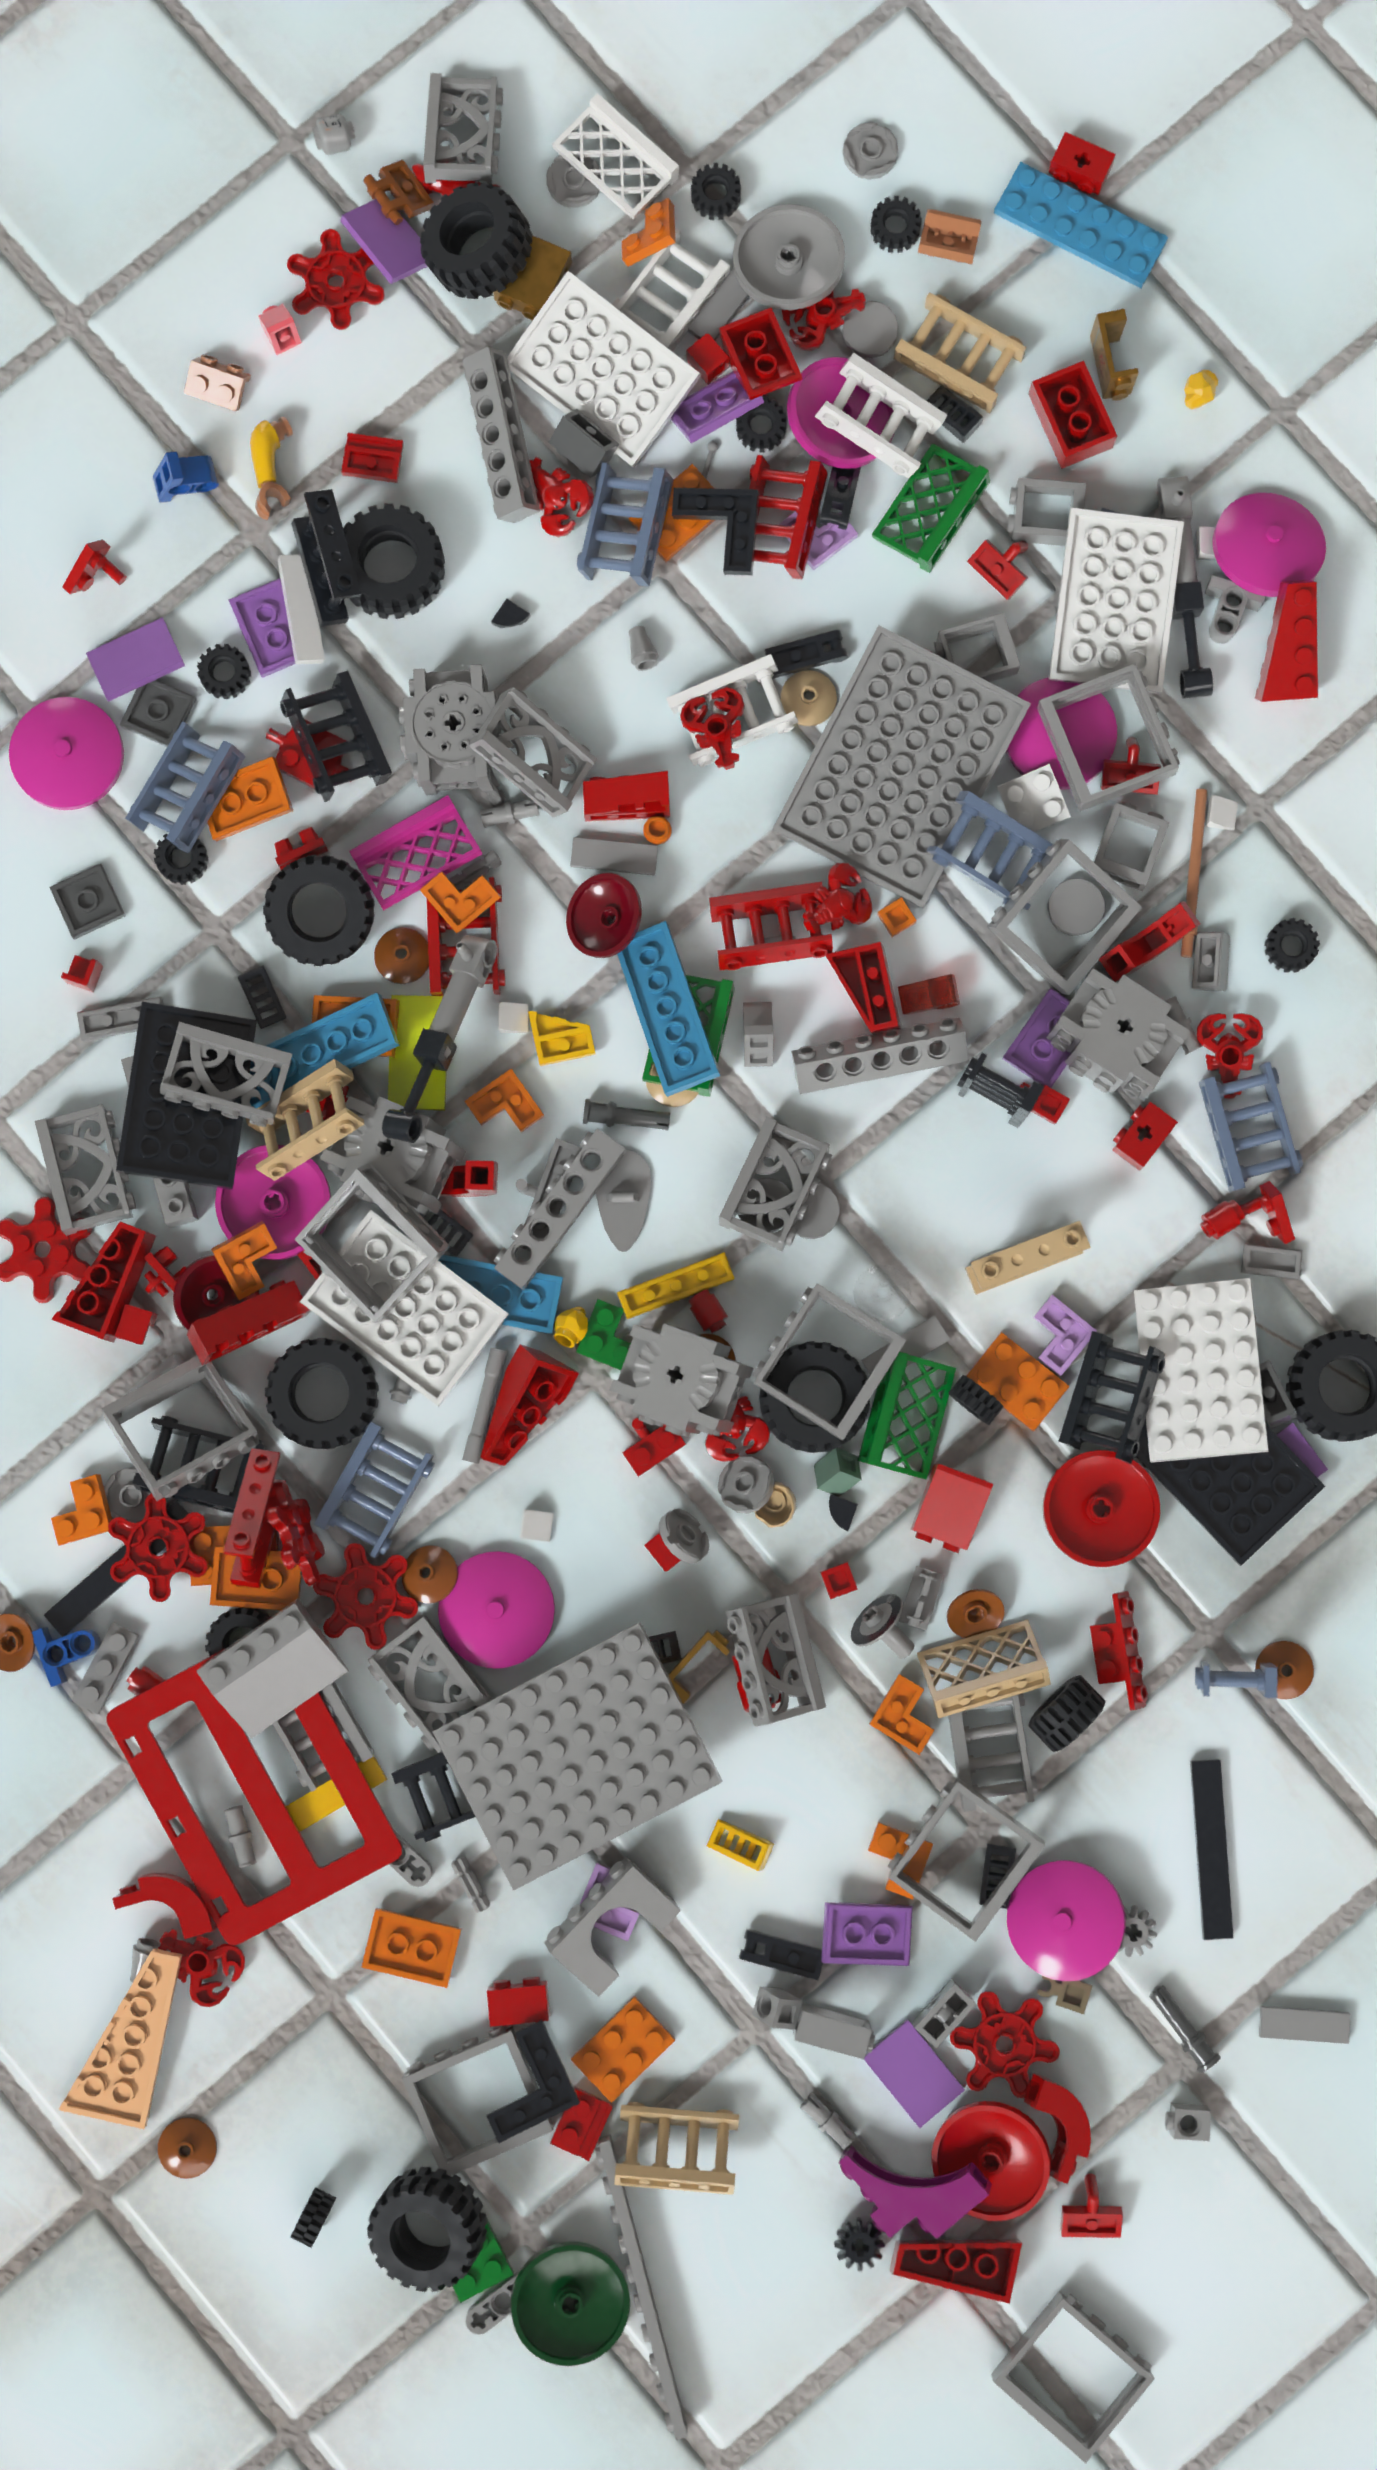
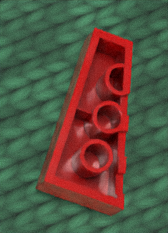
(1292, 651)
(965, 2266)

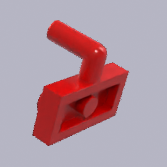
(87, 564)
(998, 567)
(1117, 771)
(1273, 1204)
(652, 1447)
(1091, 2220)

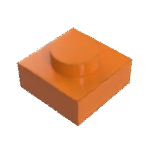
(896, 917)

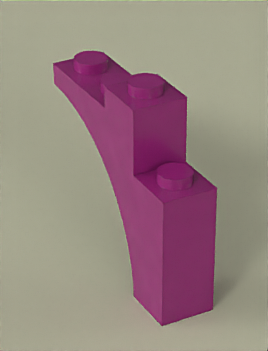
(900, 2198)

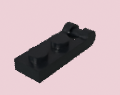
(839, 496)
(807, 653)
(782, 1954)

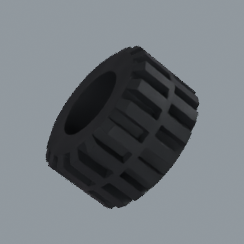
(227, 1622)
(1067, 1713)

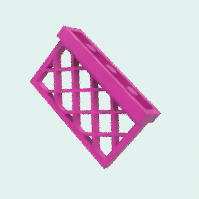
(406, 837)

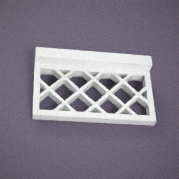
(636, 144)

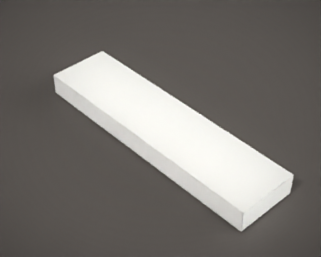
(300, 611)

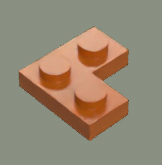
(657, 235)
(456, 906)
(505, 1094)
(237, 1255)
(91, 1514)
(895, 1719)
(887, 1842)

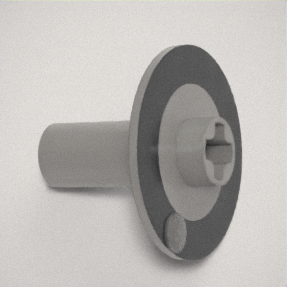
(879, 1622)

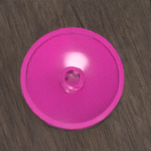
(822, 384)
(1268, 542)
(1087, 724)
(66, 753)
(280, 1204)
(497, 1610)
(1066, 1920)

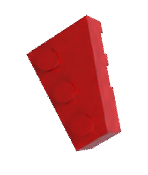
(626, 797)
(868, 983)

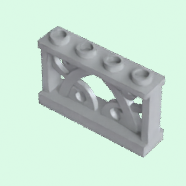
(442, 99)
(557, 743)
(203, 1040)
(54, 1144)
(765, 1147)
(430, 1643)
(756, 1678)

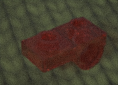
(929, 995)

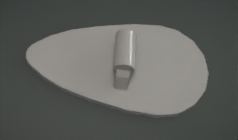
(625, 1200)

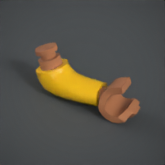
(263, 445)

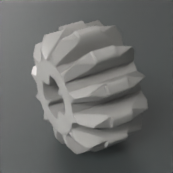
(1143, 1933)

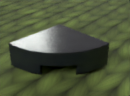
(510, 615)
(842, 1511)

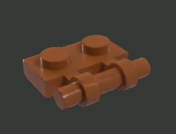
(405, 189)

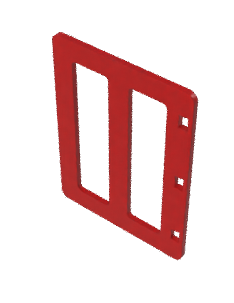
(308, 1880)

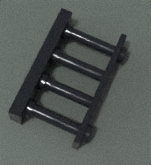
(326, 558)
(354, 717)
(999, 1090)
(1085, 1392)
(207, 1494)
(410, 1776)

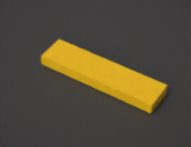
(675, 1285)
(327, 1799)

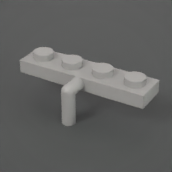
(554, 1168)

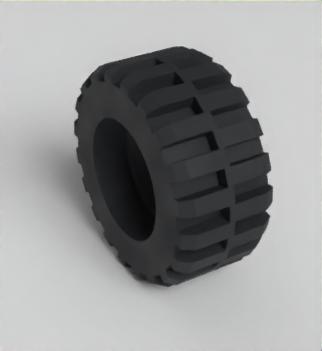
(460, 217)
(419, 584)
(284, 928)
(800, 1359)
(294, 1365)
(1305, 1385)
(408, 2257)

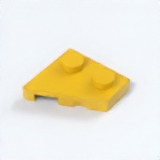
(560, 1039)

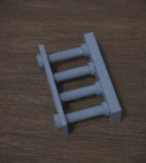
(646, 539)
(203, 799)
(995, 821)
(1222, 1119)
(347, 1491)
(1263, 1679)

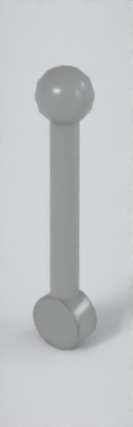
(712, 447)

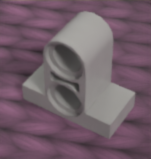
(1224, 612)
(758, 1034)

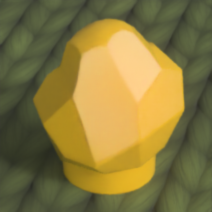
(1200, 389)
(571, 1327)

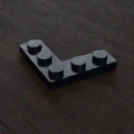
(736, 507)
(554, 2092)

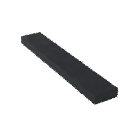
(98, 1585)
(1211, 1849)

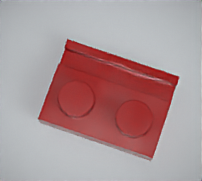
(372, 458)
(582, 2125)

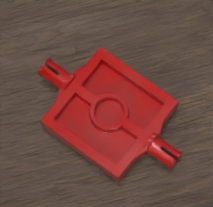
(292, 759)

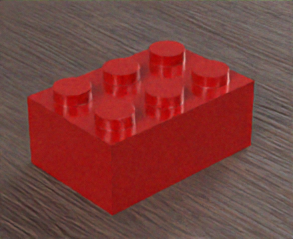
(1072, 414)

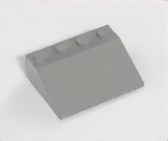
(272, 1669)

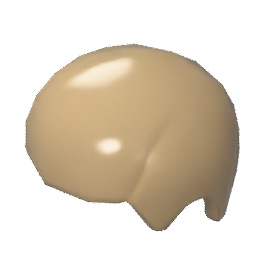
(779, 1507)

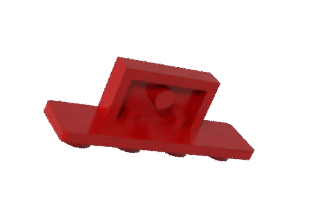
(1117, 1651)

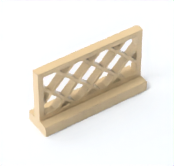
(990, 1685)

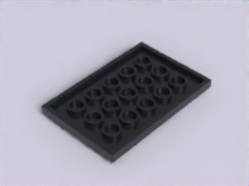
(171, 1137)
(1238, 1496)

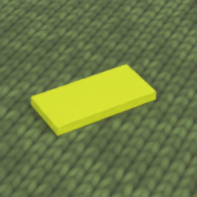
(413, 1016)

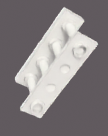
(695, 296)
(895, 395)
(737, 679)

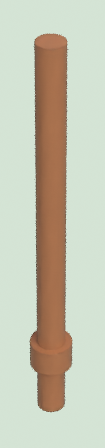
(1194, 866)

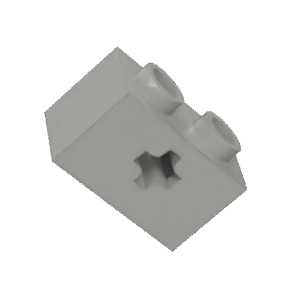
(944, 2013)

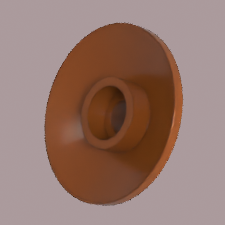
(410, 967)
(441, 1578)
(967, 1621)
(14, 1656)
(1301, 1664)
(197, 2137)

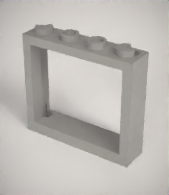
(1148, 710)
(1098, 943)
(399, 1212)
(793, 1324)
(158, 1391)
(975, 1927)
(445, 2060)
(1087, 2446)

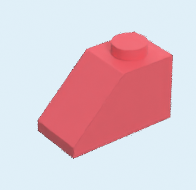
(279, 328)

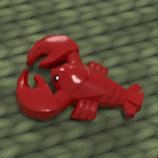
(821, 316)
(555, 496)
(717, 727)
(839, 902)
(1229, 1049)
(757, 1431)
(203, 1964)

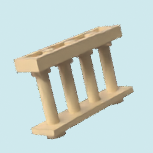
(959, 380)
(296, 1100)
(1027, 1257)
(660, 2174)

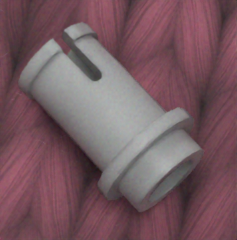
(401, 1391)

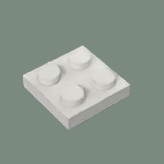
(1034, 799)

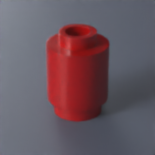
(1222, 1219)
(708, 1311)
(142, 1680)

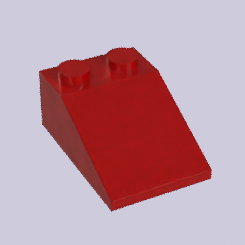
(759, 354)

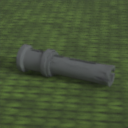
(611, 1114)
(1193, 2040)

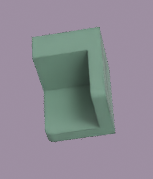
(837, 1472)

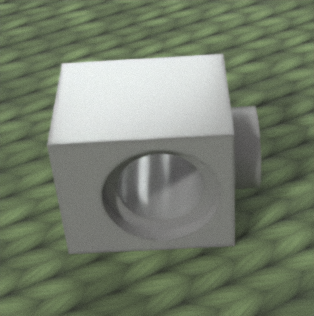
(777, 2008)
(1198, 2131)

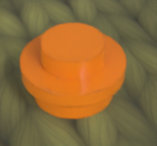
(657, 830)

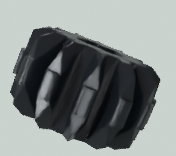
(849, 2250)

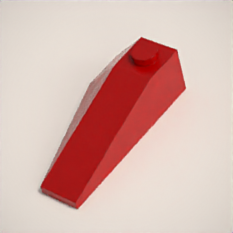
(527, 1394)

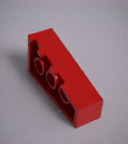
(107, 1284)
(247, 1321)

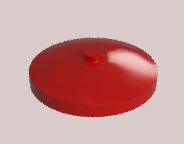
(1101, 1509)
(1004, 2148)

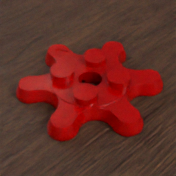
(330, 262)
(42, 1270)
(299, 1542)
(139, 1556)
(350, 1611)
(1024, 2051)

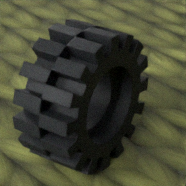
(711, 176)
(900, 209)
(768, 439)
(219, 655)
(183, 874)
(1308, 940)
(976, 1399)
(313, 2217)

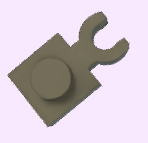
(1071, 1994)

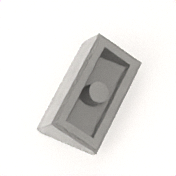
(1211, 961)

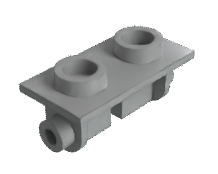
(921, 1598)

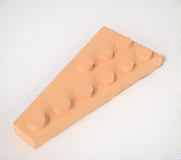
(125, 2063)

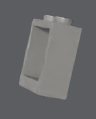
(1035, 534)
(1002, 637)
(1122, 873)
(834, 2031)

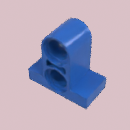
(184, 476)
(70, 1647)

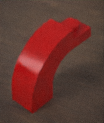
(1150, 942)
(472, 1179)
(177, 1894)
(1070, 2121)

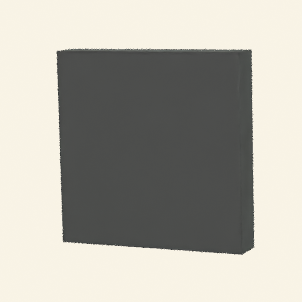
(157, 711)
(87, 901)

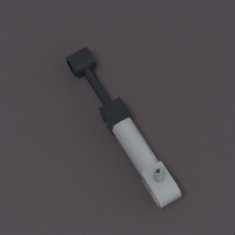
(1176, 505)
(436, 1045)

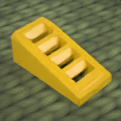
(755, 1840)

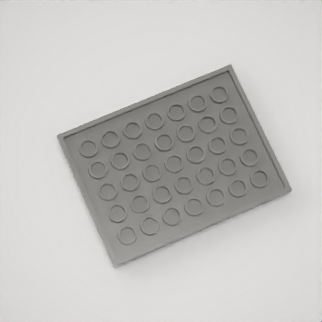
(895, 762)
(577, 1756)

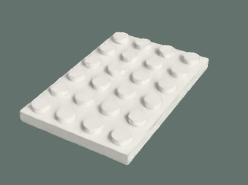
(604, 365)
(1115, 596)
(430, 1332)
(1211, 1379)

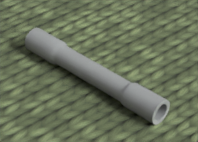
(477, 1435)

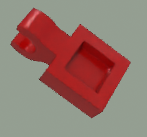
(1049, 1104)

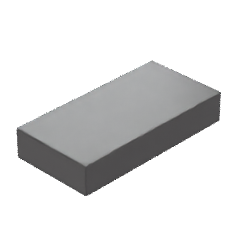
(1271, 1261)

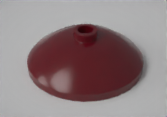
(593, 910)
(192, 1287)

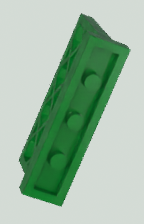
(954, 513)
(714, 1029)
(883, 1414)

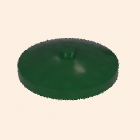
(570, 2303)

